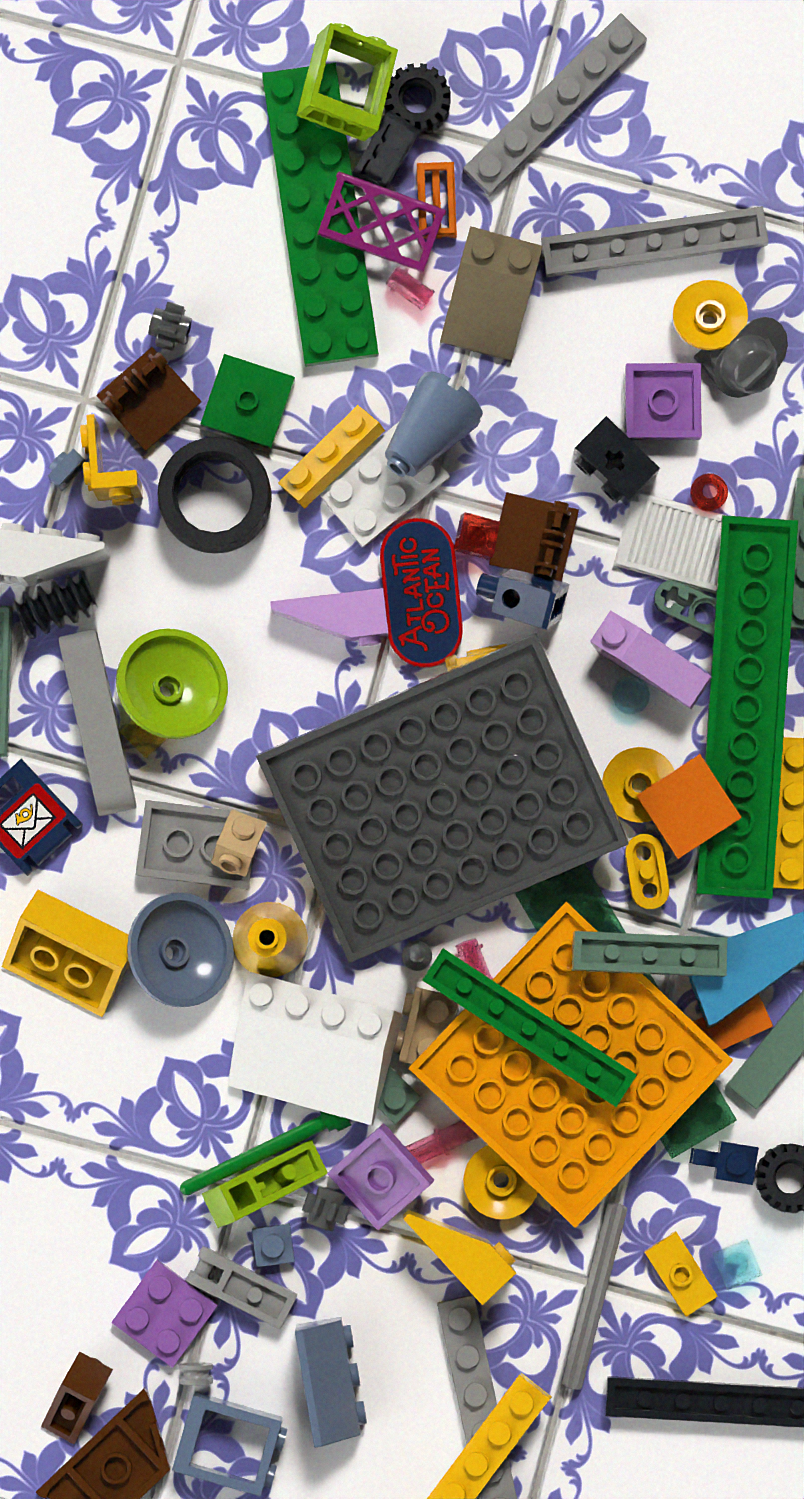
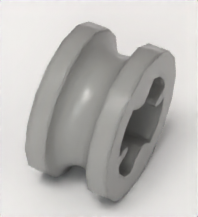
(195, 1373)

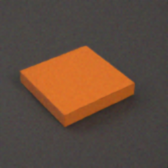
(688, 806)

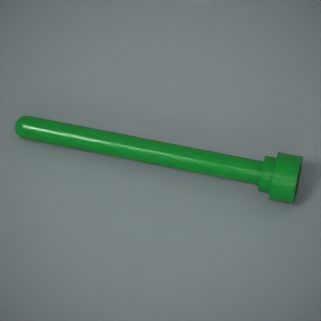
(263, 1151)

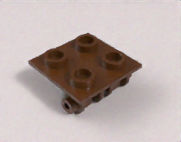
(149, 398)
(534, 536)

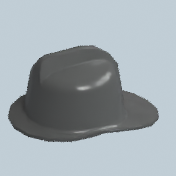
(751, 358)

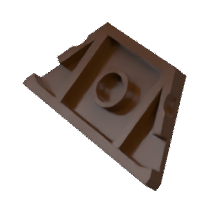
(117, 1461)

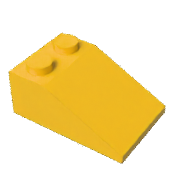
(468, 1256)

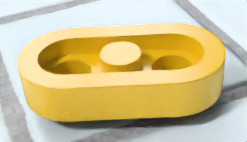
(648, 871)

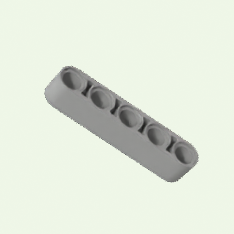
(97, 722)

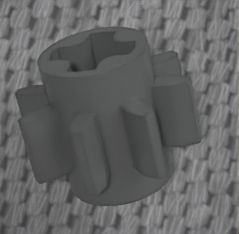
(170, 326)
(326, 1208)

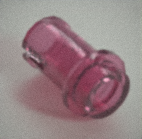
(409, 288)
(470, 953)

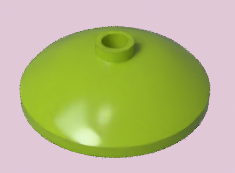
(183, 666)

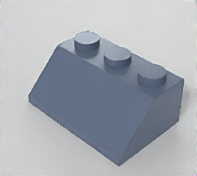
(329, 1380)

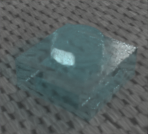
(737, 1264)

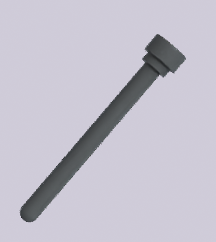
(417, 955)

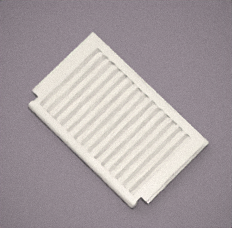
(671, 542)

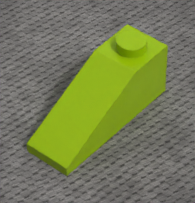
(264, 1184)

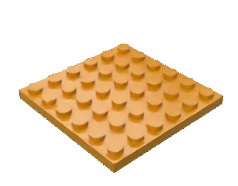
(542, 1120)

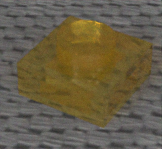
(141, 739)

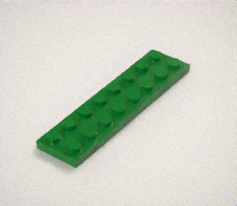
(326, 274)

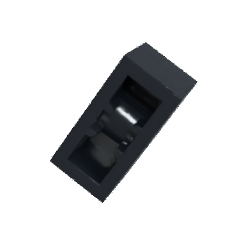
(612, 442)

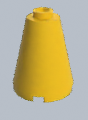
(289, 941)

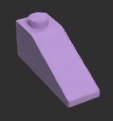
(346, 615)
(649, 659)

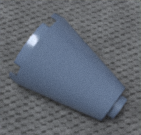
(431, 424)

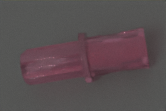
(441, 1141)

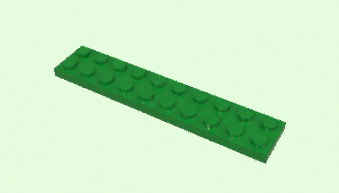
(749, 700)

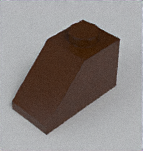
(76, 1397)

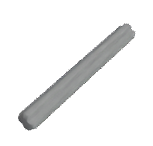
(594, 1296)

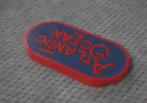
(421, 592)

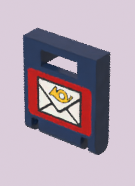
(32, 819)

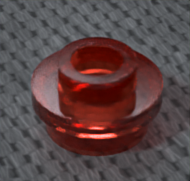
(703, 502)

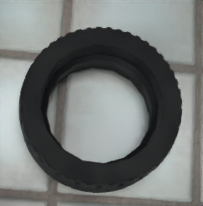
(205, 450)

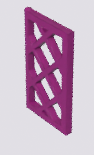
(355, 239)

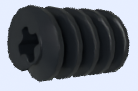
(56, 605)

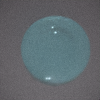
(630, 695)

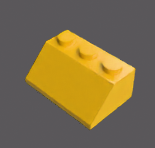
(68, 952)

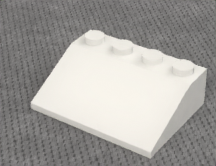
(312, 1048)

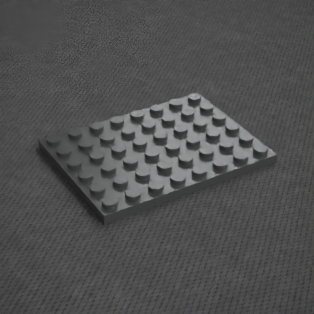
(442, 798)

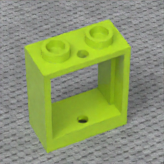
(334, 113)

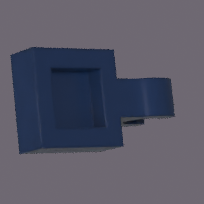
(731, 1162)

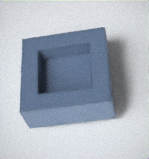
(65, 468)
(273, 1245)

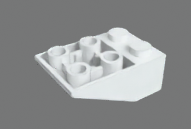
(41, 556)

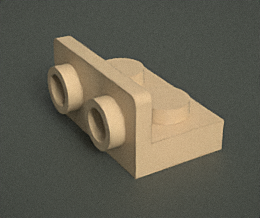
(427, 1018)

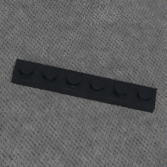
(704, 1401)

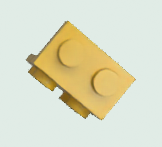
(115, 486)

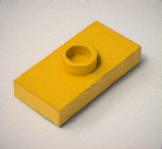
(680, 1273)

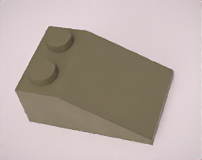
(491, 293)

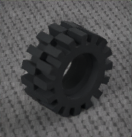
(424, 78)
(766, 1177)

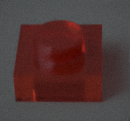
(476, 536)

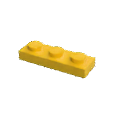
(331, 456)

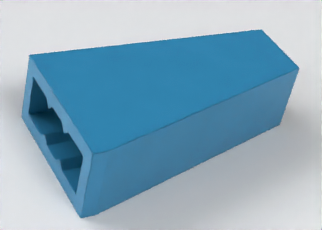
(753, 965)

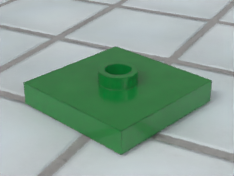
(247, 401)

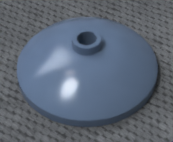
(199, 947)

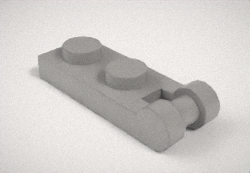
(243, 1288)

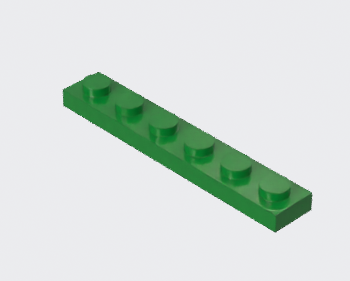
(529, 1027)

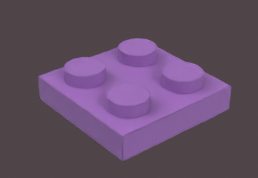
(663, 401)
(380, 1176)
(164, 1313)

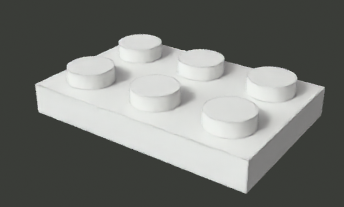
(372, 497)

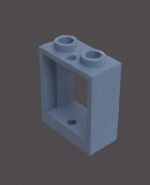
(266, 1471)

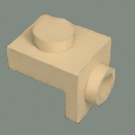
(238, 843)

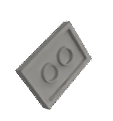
(180, 844)

